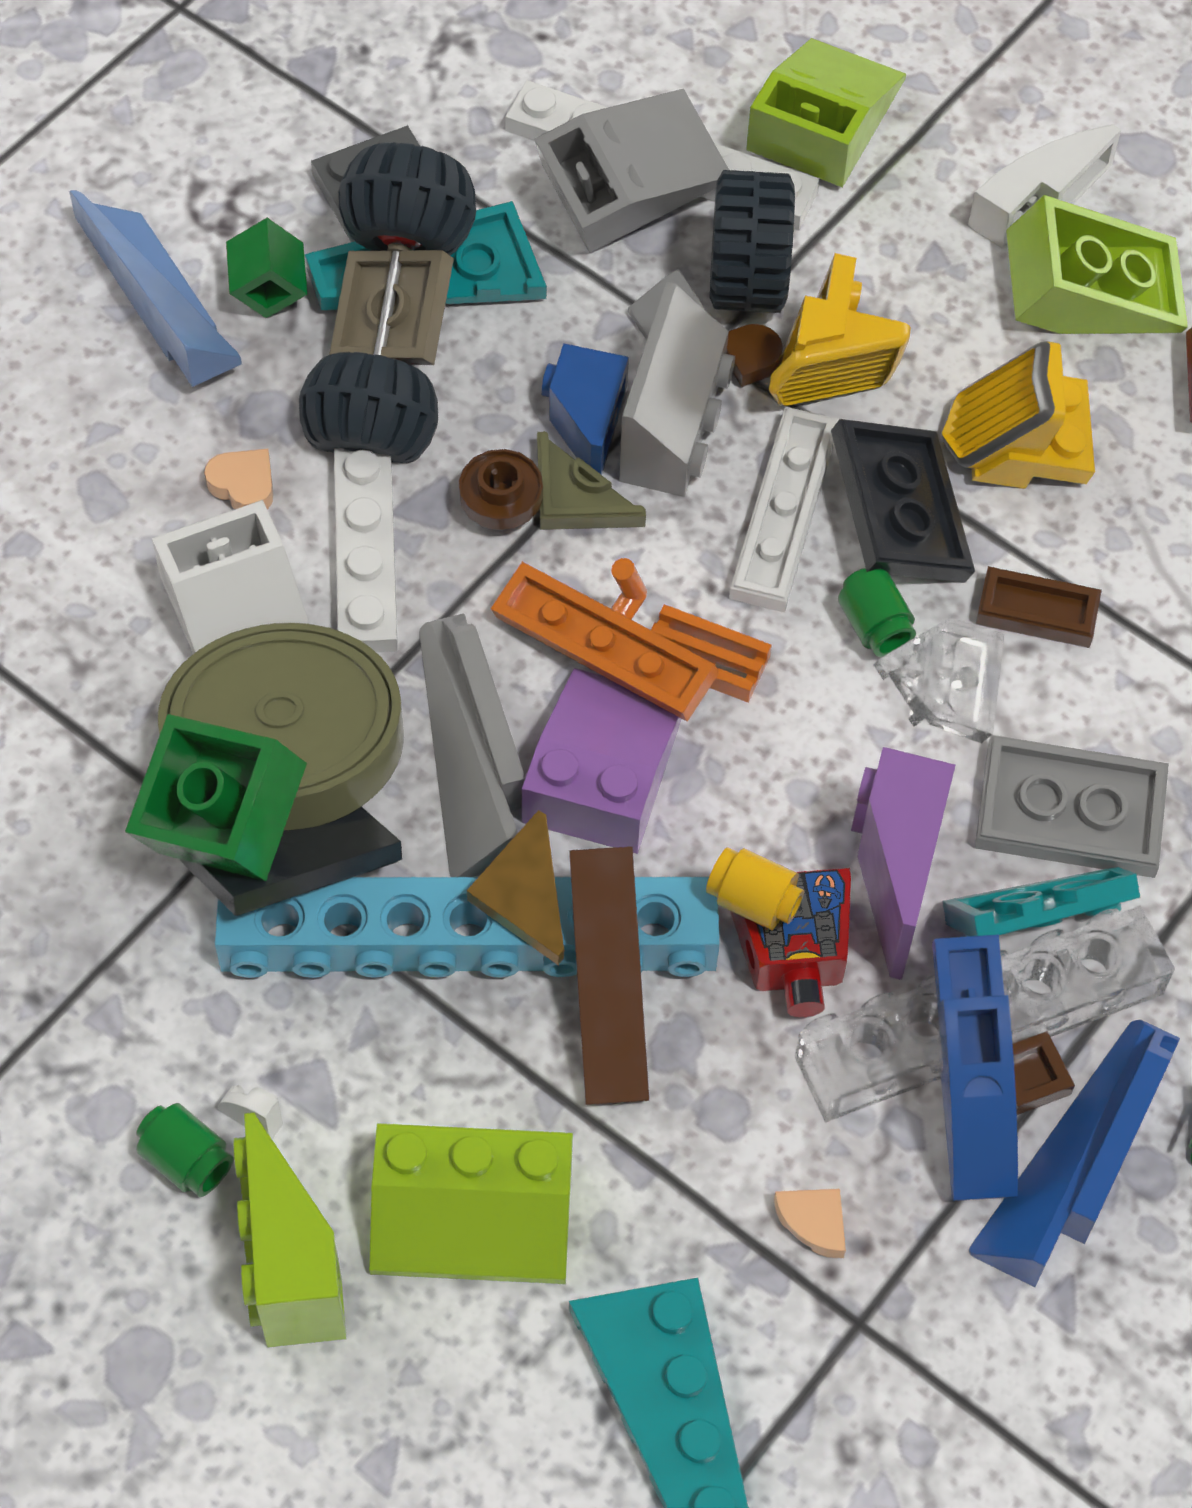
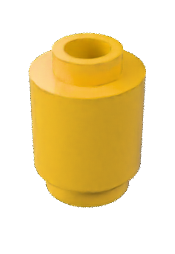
(755, 887)

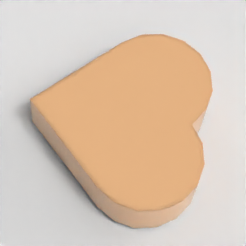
(241, 477)

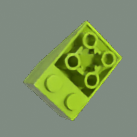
(821, 110)
(295, 1267)

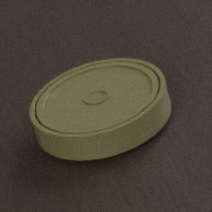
(312, 693)

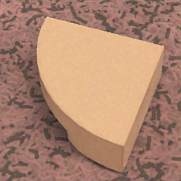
(814, 1219)

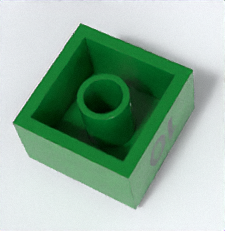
(216, 796)

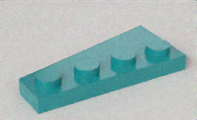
(487, 267)
(668, 1388)

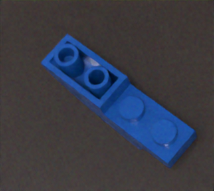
(976, 1068)

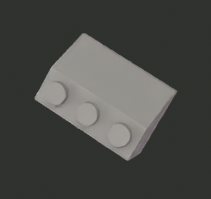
(674, 396)

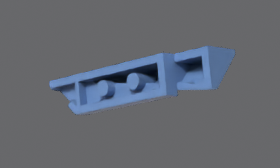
(156, 289)

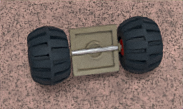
(412, 215)

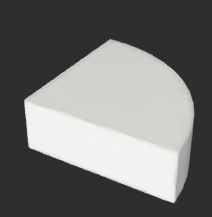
(257, 1101)

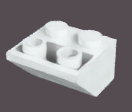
(228, 575)

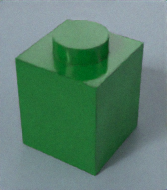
(266, 268)

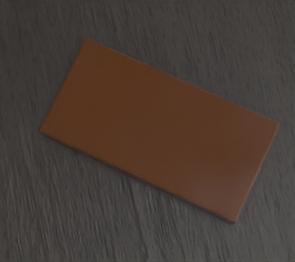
(1038, 607)

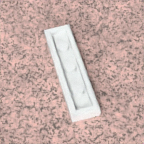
(784, 510)

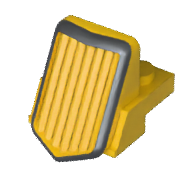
(1023, 422)

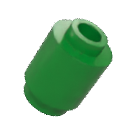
(877, 611)
(183, 1149)

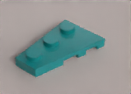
(1041, 902)

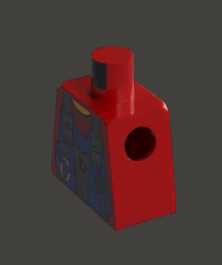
(808, 949)

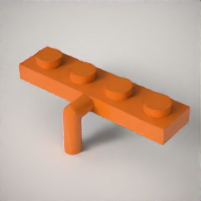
(607, 637)

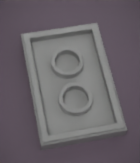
(1072, 806)

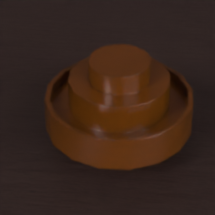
(501, 489)

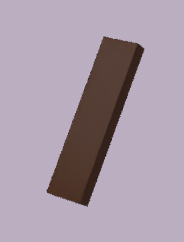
(609, 975)

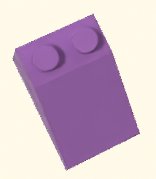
(599, 762)
(899, 824)

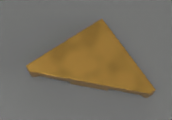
(521, 890)

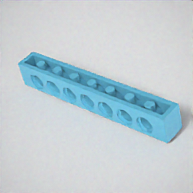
(436, 950)

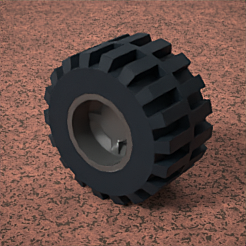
(752, 241)

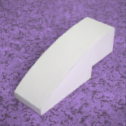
(1056, 169)

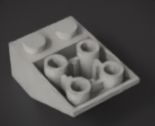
(629, 164)

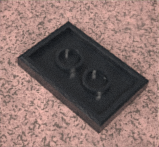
(902, 501)
(307, 862)

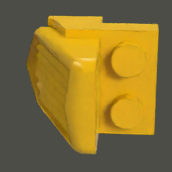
(834, 346)

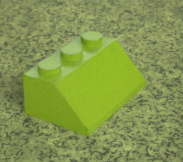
(470, 1203)

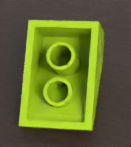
(1093, 273)

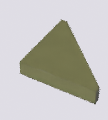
(579, 495)

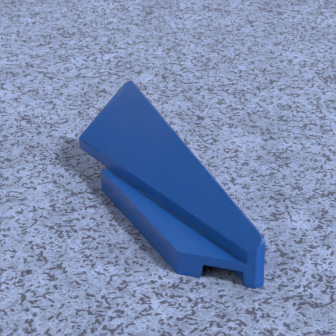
(1079, 1159)

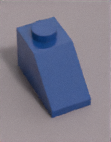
(586, 400)

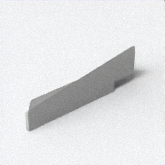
(472, 746)

